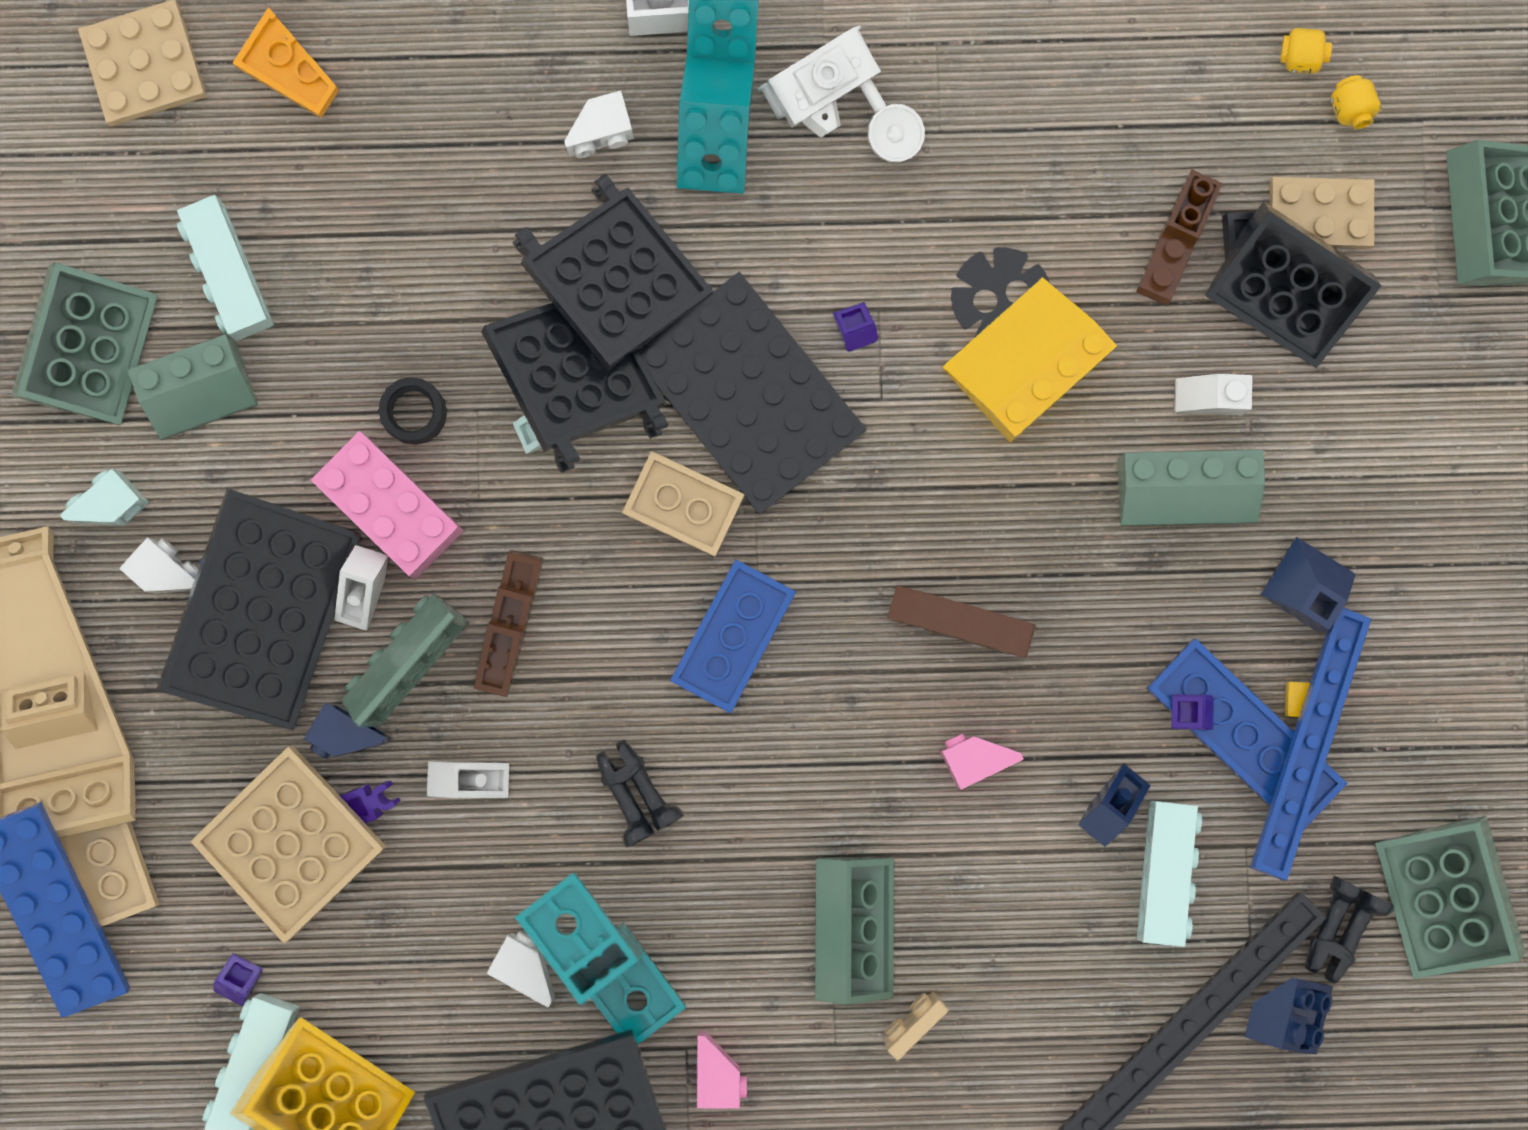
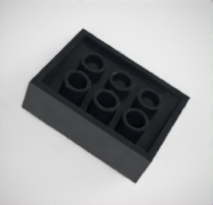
(1291, 285)

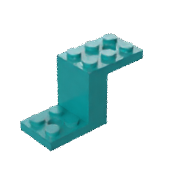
(717, 95)
(600, 959)

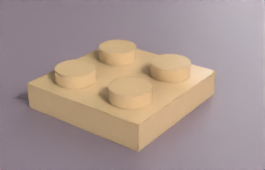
(905, 1033)

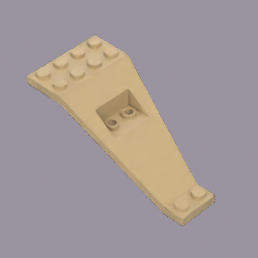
(57, 750)

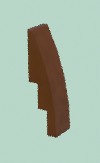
(961, 621)
(508, 623)

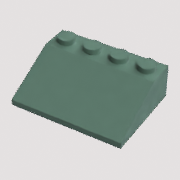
(1489, 212)
(84, 344)
(403, 662)
(1450, 898)

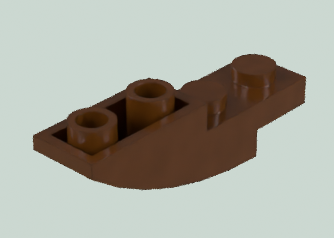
(1179, 237)

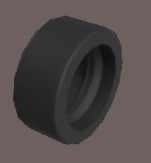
(403, 386)

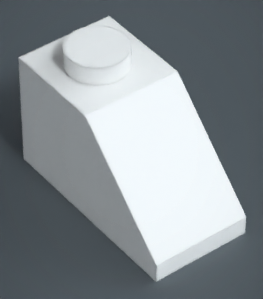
(1214, 394)
(360, 587)
(467, 779)
(523, 968)

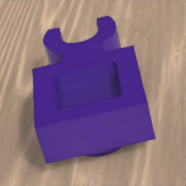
(369, 803)

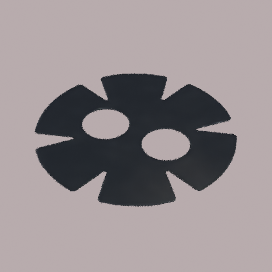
(980, 275)

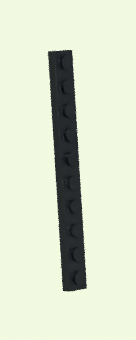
(1198, 1016)

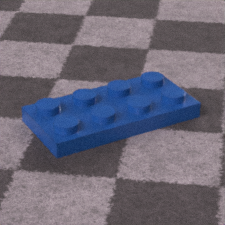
(733, 636)

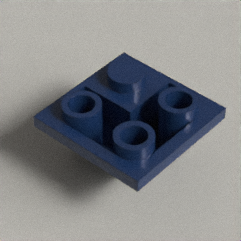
(1309, 586)
(1291, 1016)

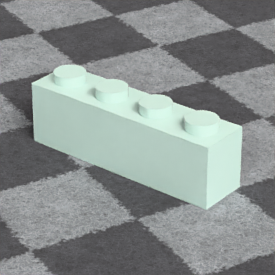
(224, 268)
(1168, 873)
(263, 1028)

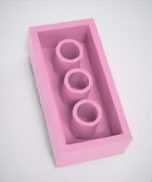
(387, 505)

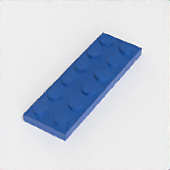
(1244, 731)
(55, 914)

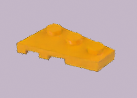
(284, 66)

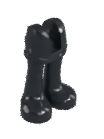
(637, 825)
(1343, 952)

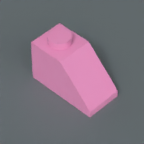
(976, 759)
(717, 1076)

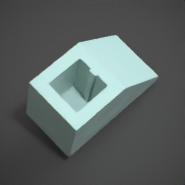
(108, 502)

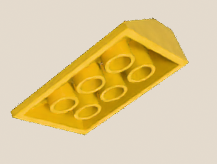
(1029, 358)
(320, 1086)

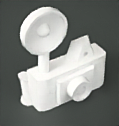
(831, 72)

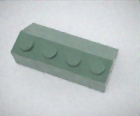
(1190, 487)
(854, 929)

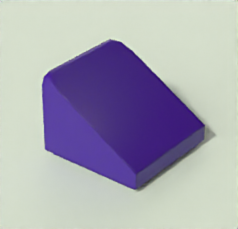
(856, 326)
(1192, 712)
(237, 979)

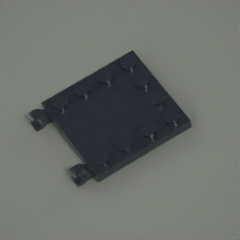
(614, 274)
(566, 386)

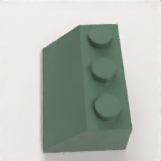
(193, 386)

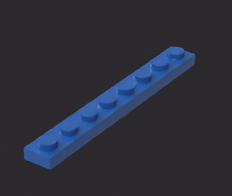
(1310, 745)

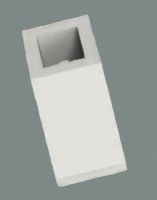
(600, 125)
(157, 568)

